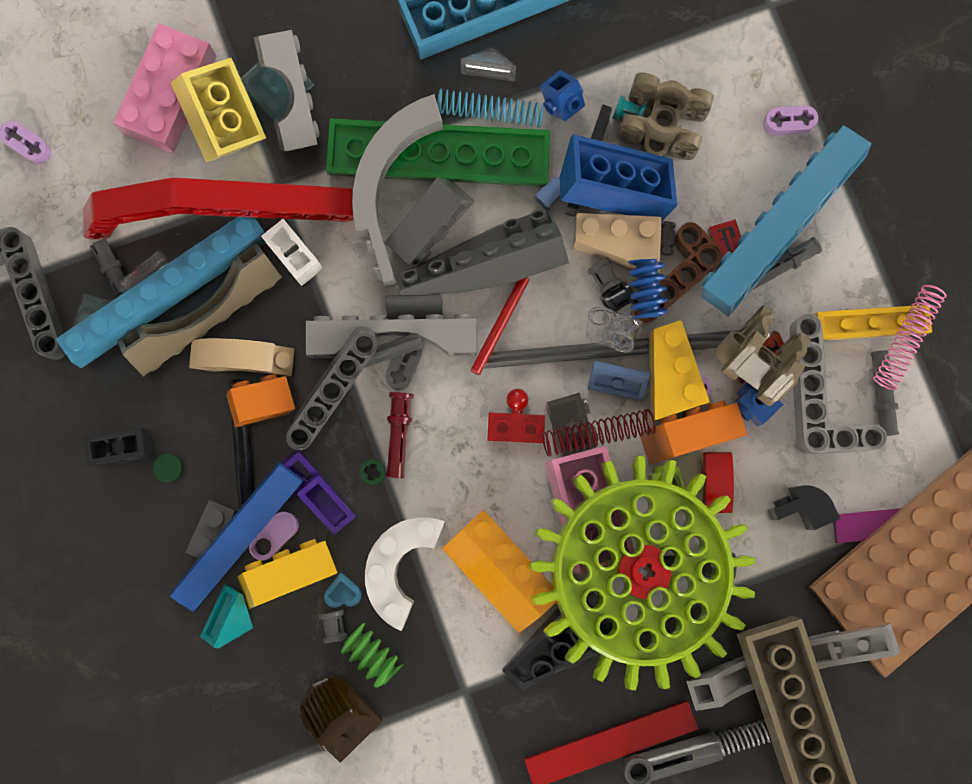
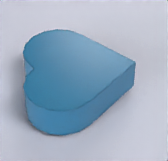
(342, 592)

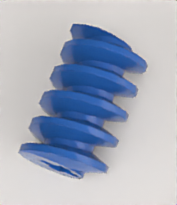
(647, 288)

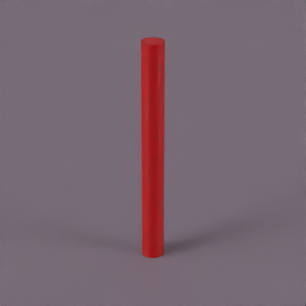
(499, 326)

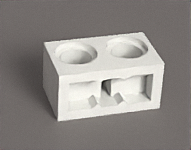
(292, 252)

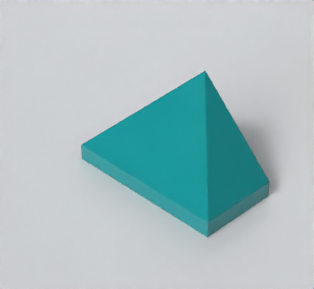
(228, 618)

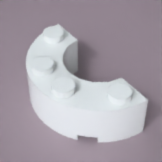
(383, 564)

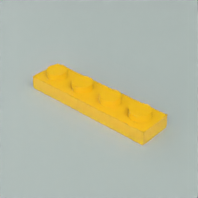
(868, 322)

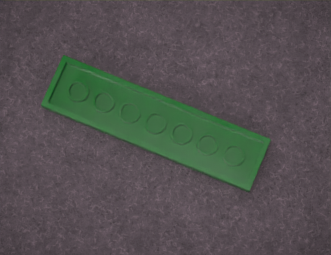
(453, 153)

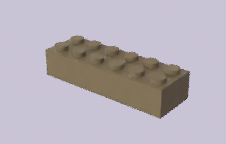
(795, 703)

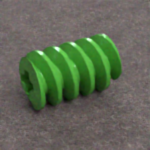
(370, 656)

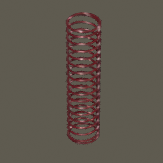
(549, 453)

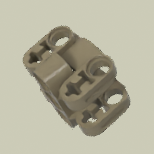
(688, 104)
(766, 371)

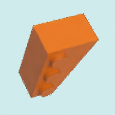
(693, 431)

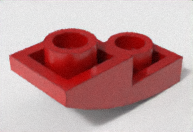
(719, 478)

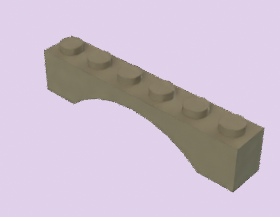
(153, 344)

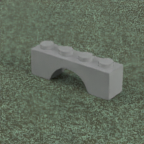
(295, 126)

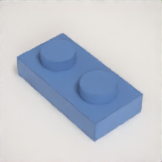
(618, 380)

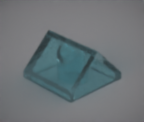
(269, 90)

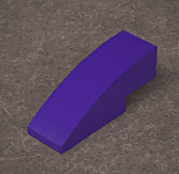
(318, 493)

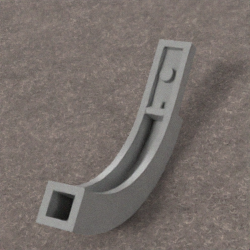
(386, 145)
(830, 649)

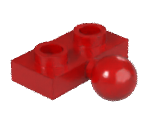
(515, 425)

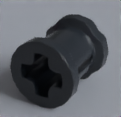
(618, 298)

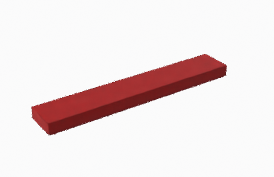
(611, 743)

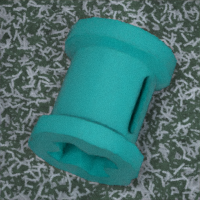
(629, 106)

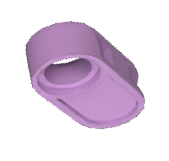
(278, 532)

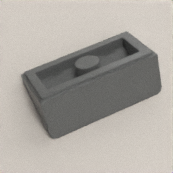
(413, 305)

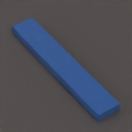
(236, 537)

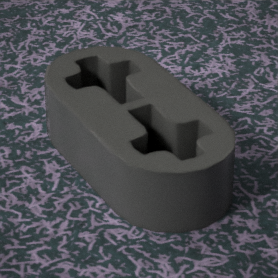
(408, 373)

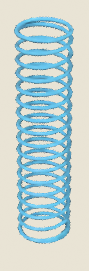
(491, 107)

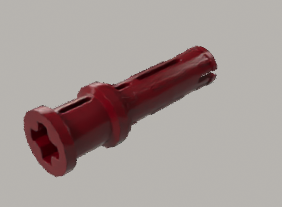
(399, 420)

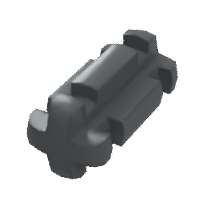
(667, 238)

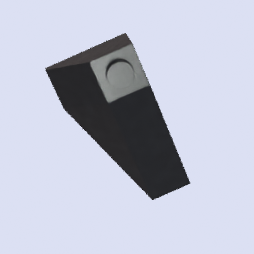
(546, 655)

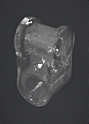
(611, 329)

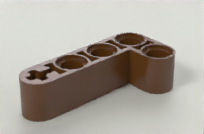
(692, 264)

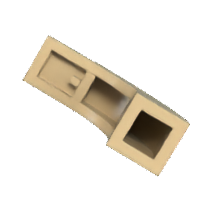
(241, 355)

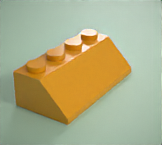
(499, 570)

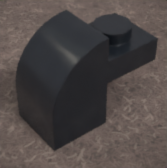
(812, 504)

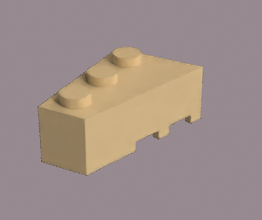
(618, 237)

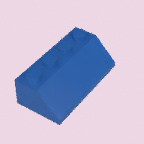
(617, 179)

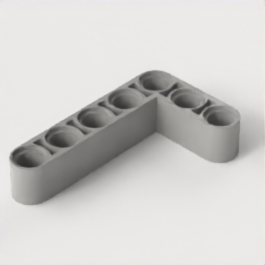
(818, 399)

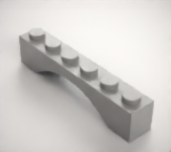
(451, 336)

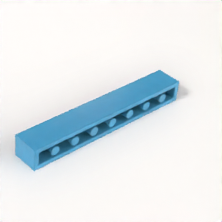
(785, 220)
(160, 291)

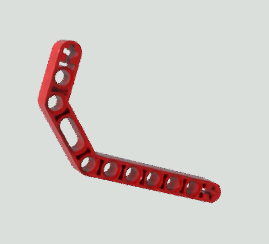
(212, 197)

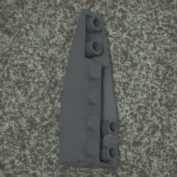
(491, 258)

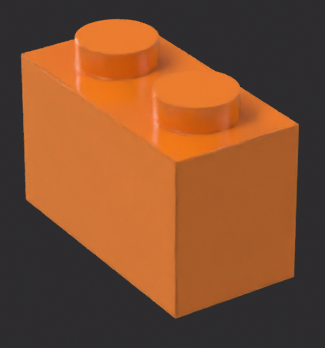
(260, 400)

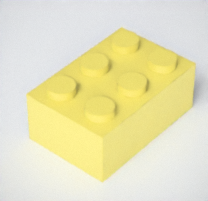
(218, 109)

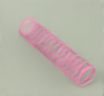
(895, 387)

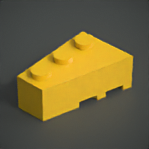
(673, 372)
(286, 573)

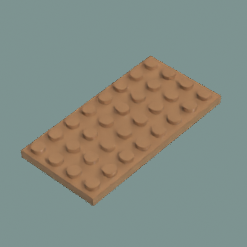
(910, 568)

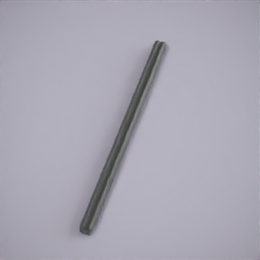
(590, 351)

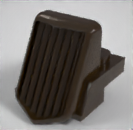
(337, 716)

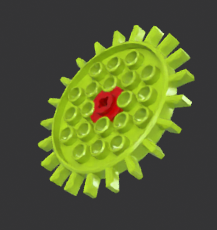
(575, 548)

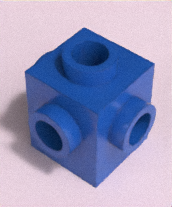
(562, 95)
(753, 411)

